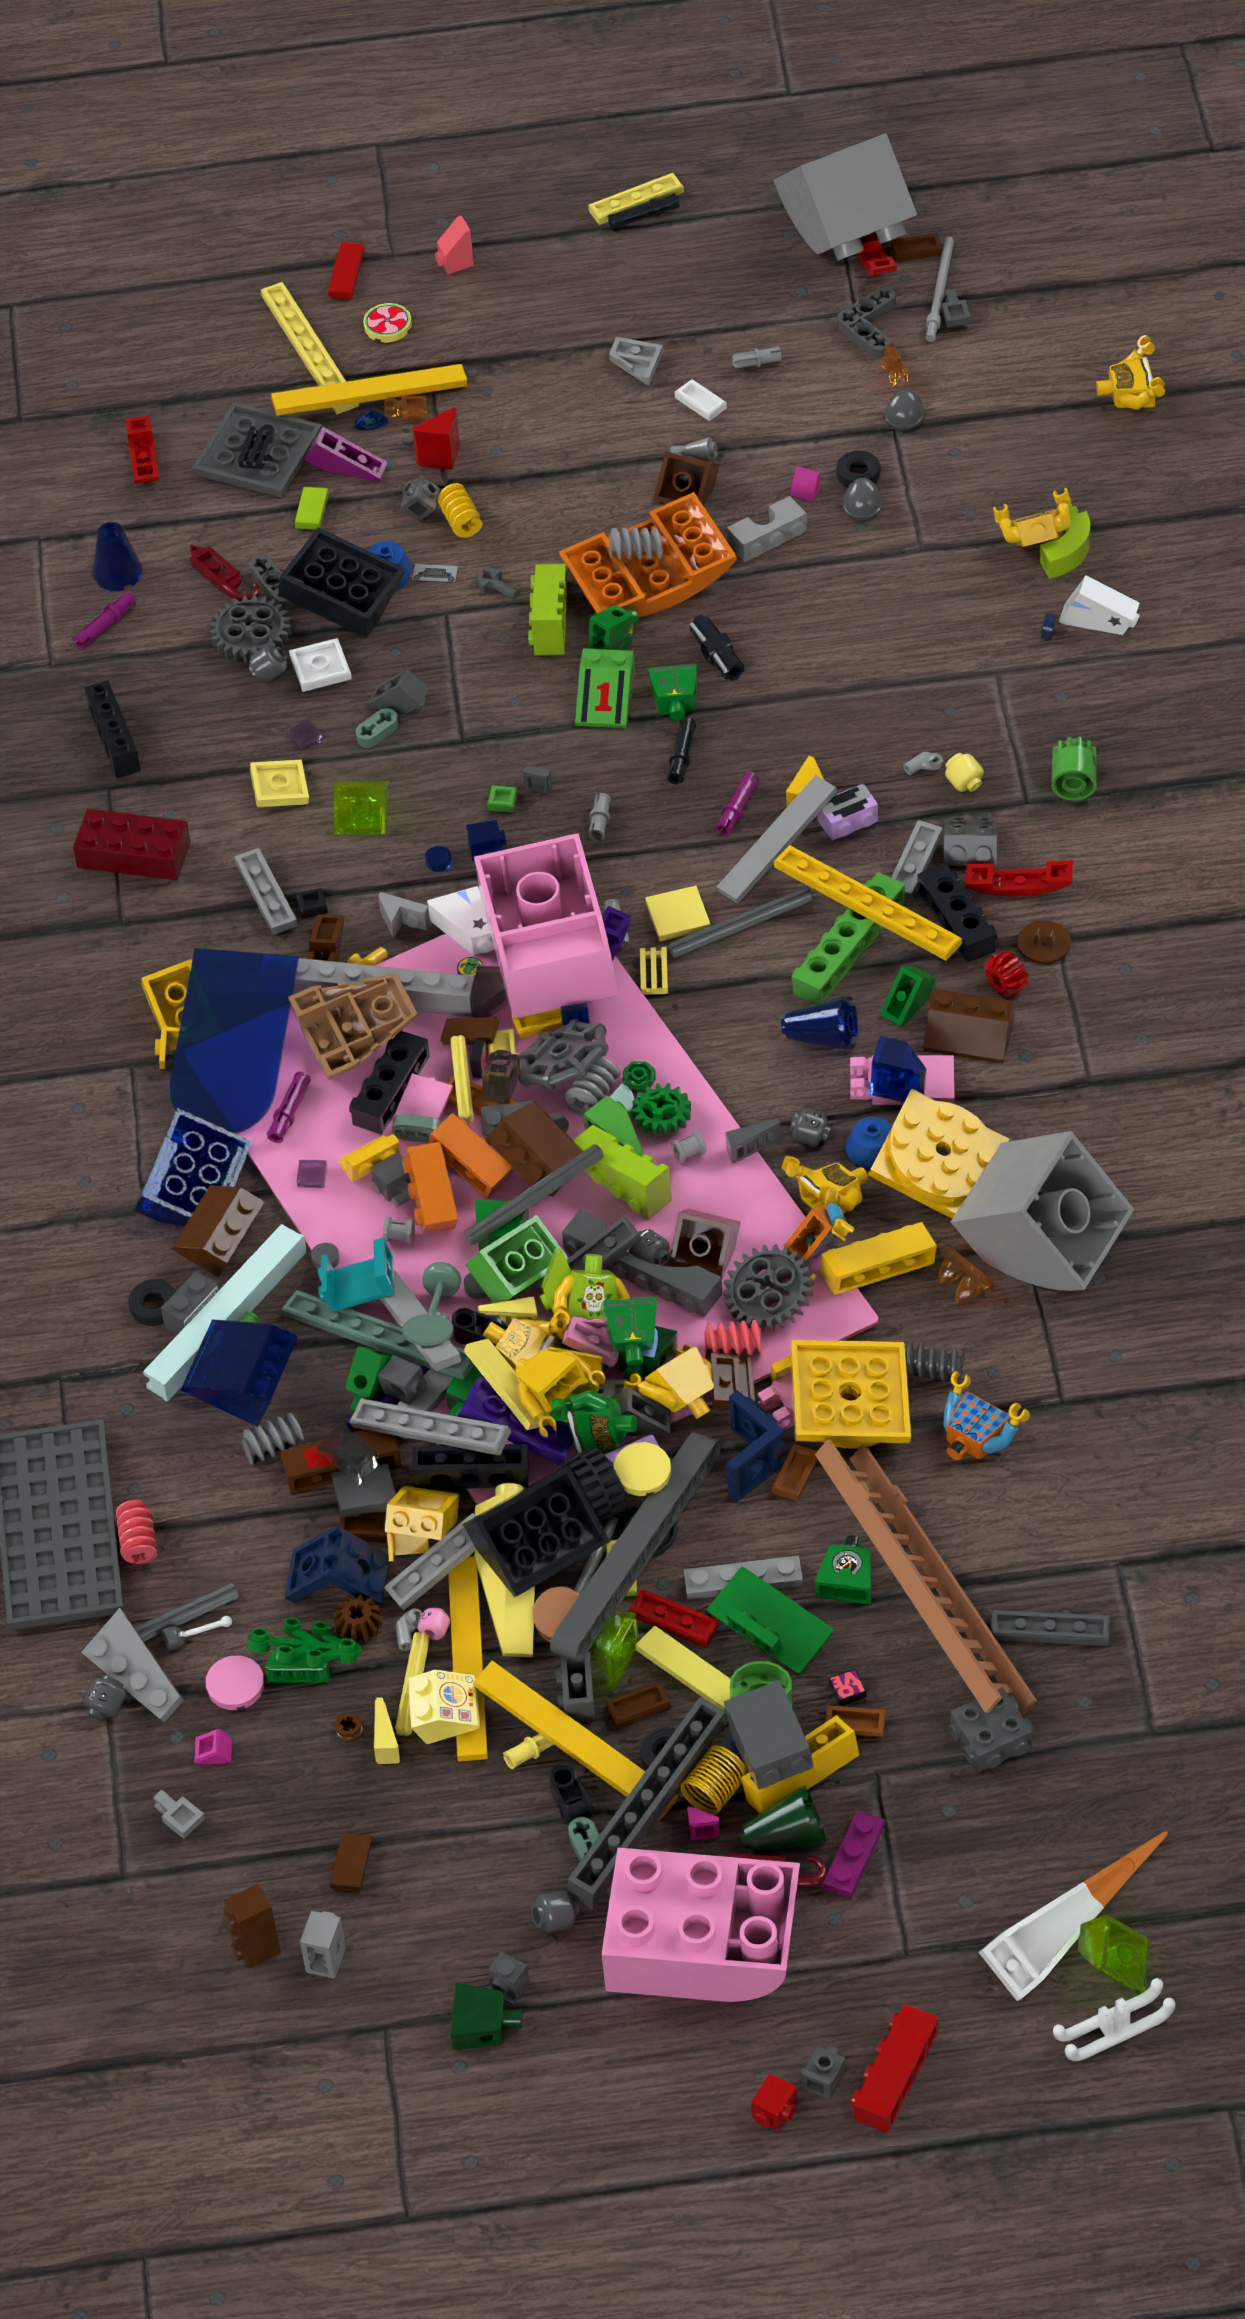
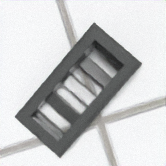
(750, 1139)

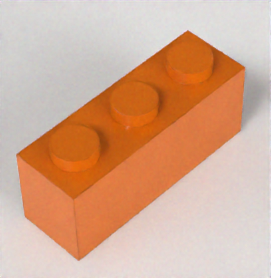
(471, 1155)
(430, 1187)

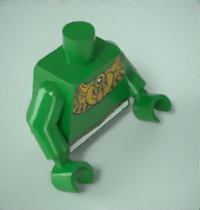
(594, 1421)

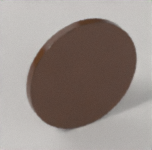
(1044, 942)

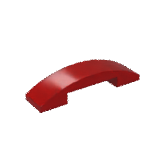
(873, 258)
(142, 449)
(1019, 881)

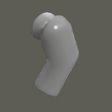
(924, 760)
(406, 1626)

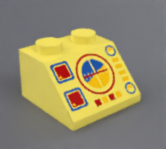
(443, 1705)

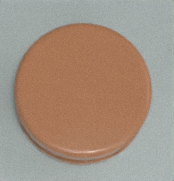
(551, 1610)

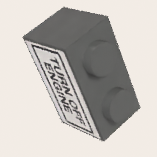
(188, 1302)

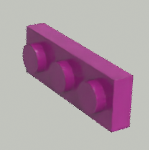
(854, 1854)

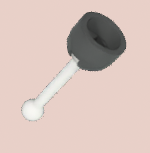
(175, 1637)

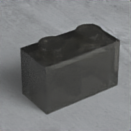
(500, 1077)

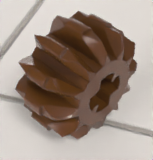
(357, 1619)

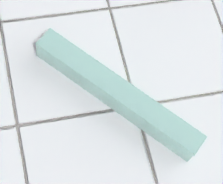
(230, 1303)

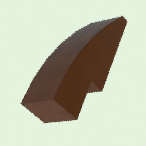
(326, 938)

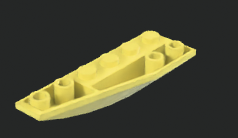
(510, 1614)

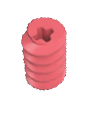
(733, 1338)
(136, 1532)

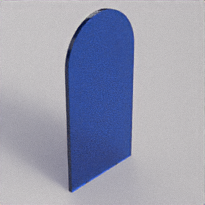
(232, 1036)

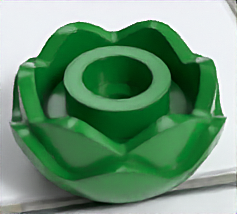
(639, 1075)

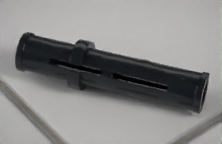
(651, 208)
(680, 759)

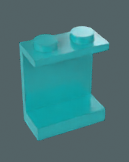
(358, 1281)

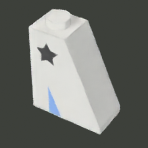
(1099, 608)
(463, 919)

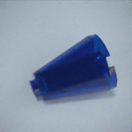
(115, 559)
(823, 1024)

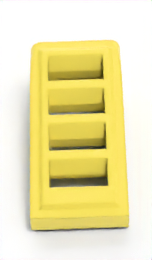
(513, 1309)
(385, 1742)

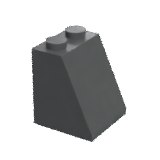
(768, 1735)

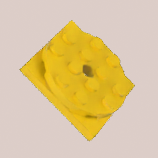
(915, 1167)
(864, 1369)

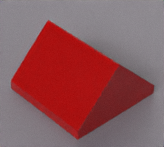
(437, 441)

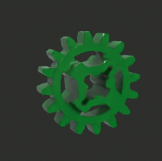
(661, 1110)

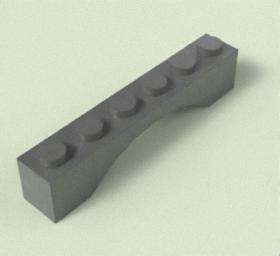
(686, 1286)

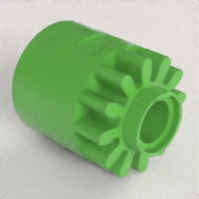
(1074, 769)

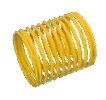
(714, 1778)

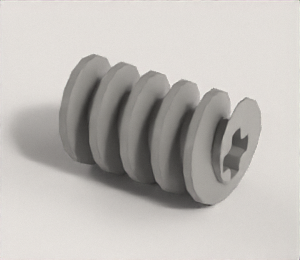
(635, 543)
(591, 1088)
(271, 1438)

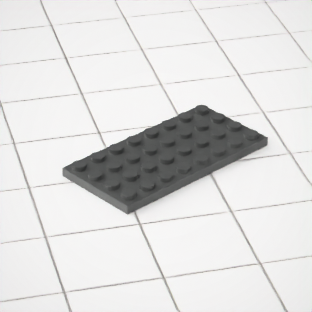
(58, 1526)

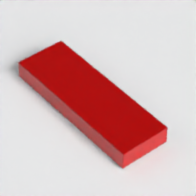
(346, 270)
(674, 1618)

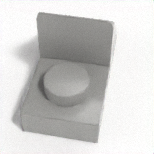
(403, 911)

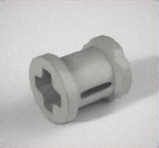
(688, 1147)
(399, 1230)

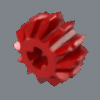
(1006, 973)

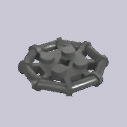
(562, 1054)

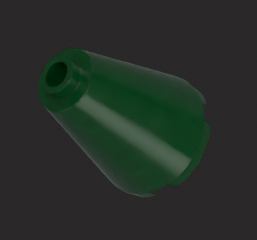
(785, 1825)

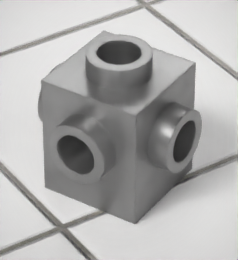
(420, 497)

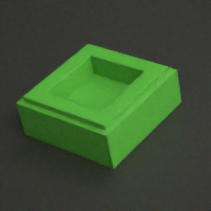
(502, 799)

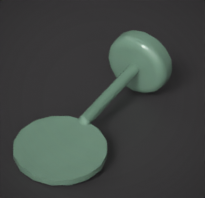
(428, 1329)

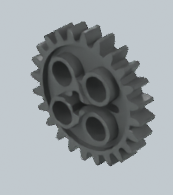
(248, 627)
(779, 1267)

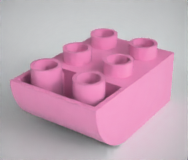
(546, 925)
(698, 1925)

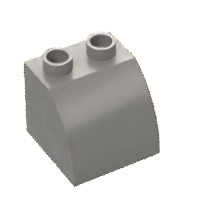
(848, 198)
(1043, 1212)

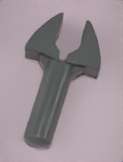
(493, 581)

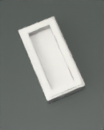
(700, 400)

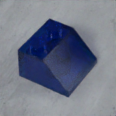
(896, 1070)

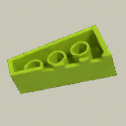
(548, 609)
(626, 1174)

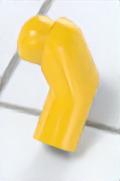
(372, 959)

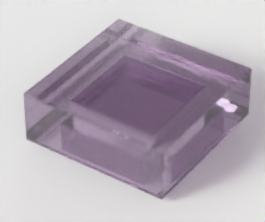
(304, 735)
(312, 1173)

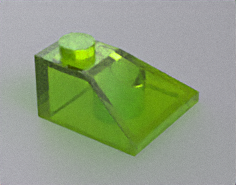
(360, 806)
(616, 1647)
(1115, 1951)

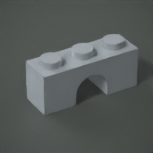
(752, 540)

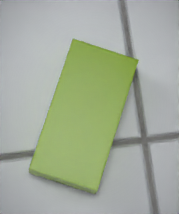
(311, 508)

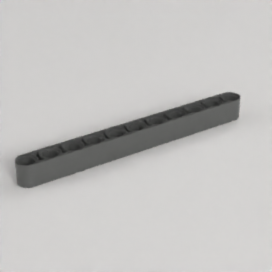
(634, 1548)

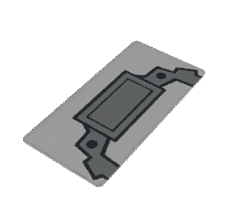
(435, 573)

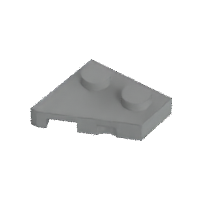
(636, 357)

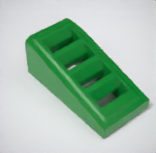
(295, 1671)

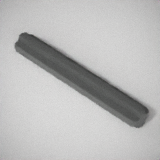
(188, 1611)

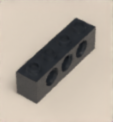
(112, 729)
(956, 911)
(386, 1085)
(466, 1469)

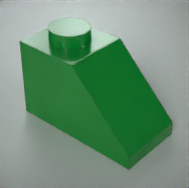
(907, 994)

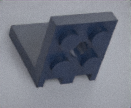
(762, 1455)
(334, 1560)

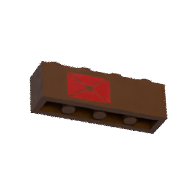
(309, 1469)

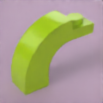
(1071, 549)

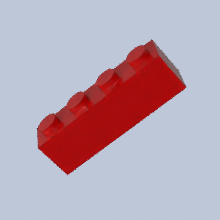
(895, 2067)

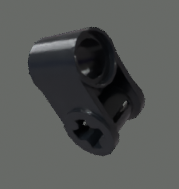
(474, 1323)
(570, 1797)

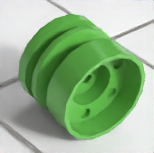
(757, 1675)

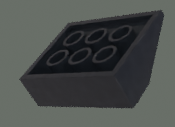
(340, 582)
(537, 1531)

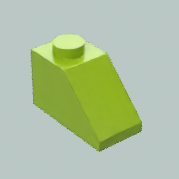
(556, 1272)

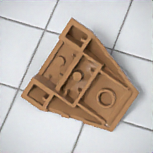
(351, 1020)

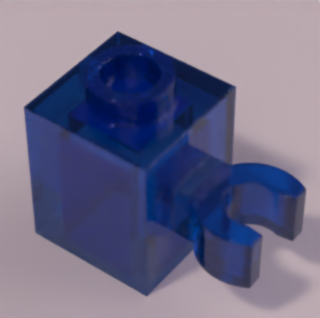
(485, 838)

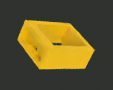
(426, 1509)

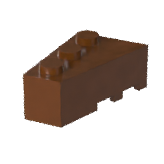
(251, 1926)

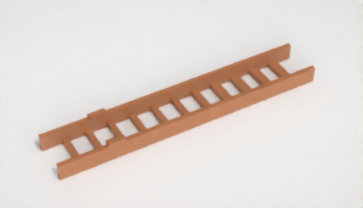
(855, 1488)

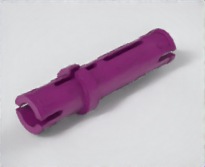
(111, 614)
(732, 811)
(284, 1115)

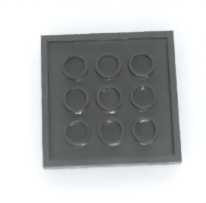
(285, 458)

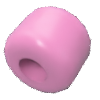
(434, 1623)

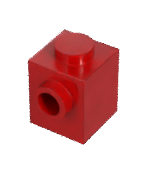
(774, 2102)

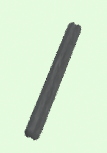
(740, 922)
(533, 1194)

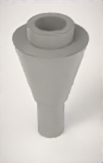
(701, 449)

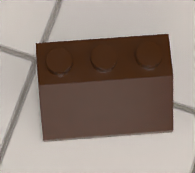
(969, 1025)
(533, 1143)
(217, 1227)

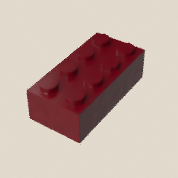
(132, 844)

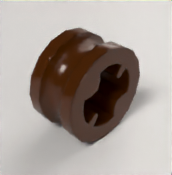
(353, 1734)

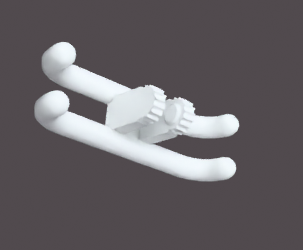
(1115, 2023)

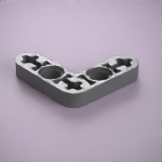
(854, 321)
(272, 573)

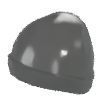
(904, 410)
(862, 500)

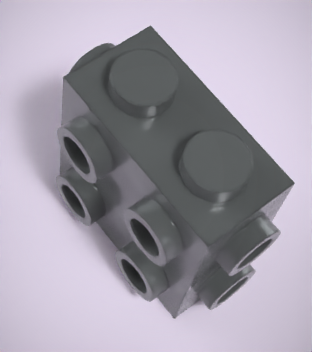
(992, 1735)

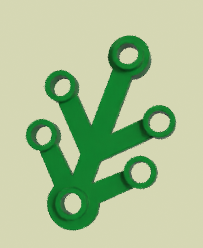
(316, 1652)

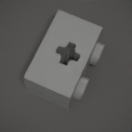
(323, 1944)

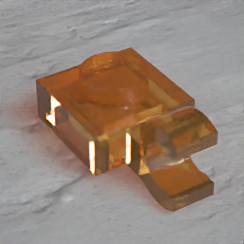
(893, 363)

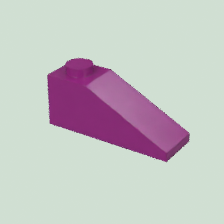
(343, 457)

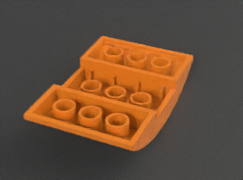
(690, 561)

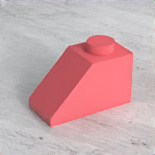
(455, 247)

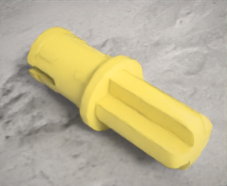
(526, 1750)

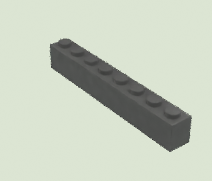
(646, 1801)

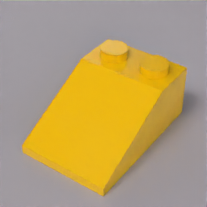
(167, 995)

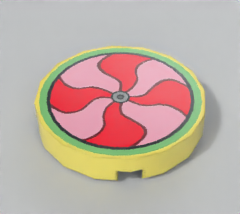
(387, 322)

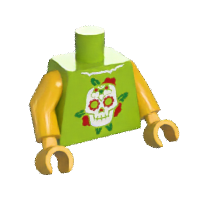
(585, 1290)

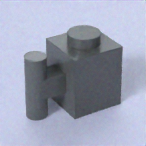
(390, 1180)

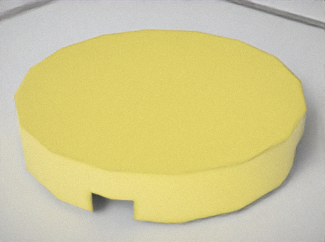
(642, 1468)

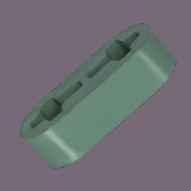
(378, 729)
(414, 1127)
(581, 1846)

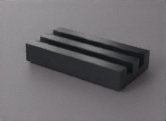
(259, 434)

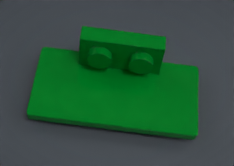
(770, 1620)

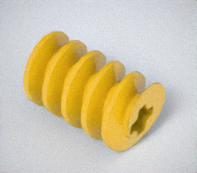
(459, 510)

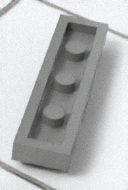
(266, 891)
(431, 1566)
(711, 1580)

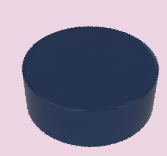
(1048, 626)

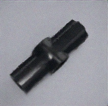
(716, 647)

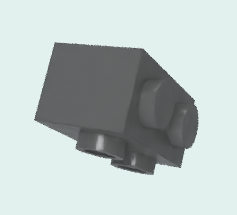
(577, 1686)

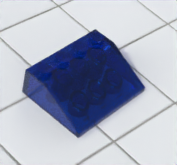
(186, 1165)
(239, 1367)

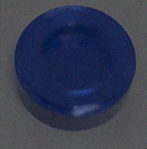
(438, 858)

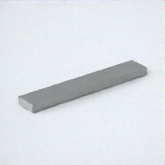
(776, 839)
(404, 1306)
(430, 1426)

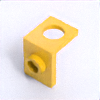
(161, 1044)
(405, 1544)

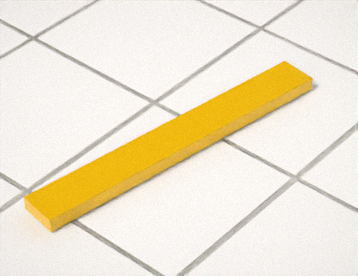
(369, 389)
(868, 902)
(468, 1648)
(561, 1730)

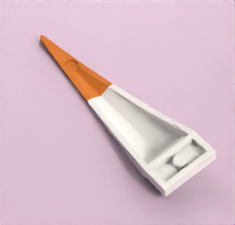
(1036, 1944)

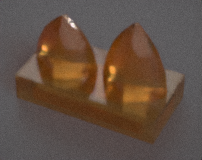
(973, 1280)

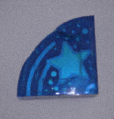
(370, 420)

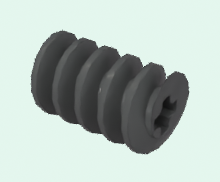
(933, 1361)

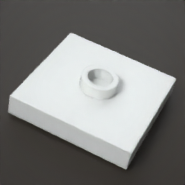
(320, 664)

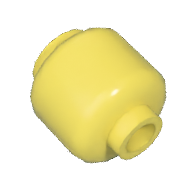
(964, 772)

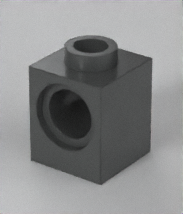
(402, 1379)

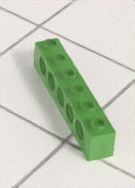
(842, 946)

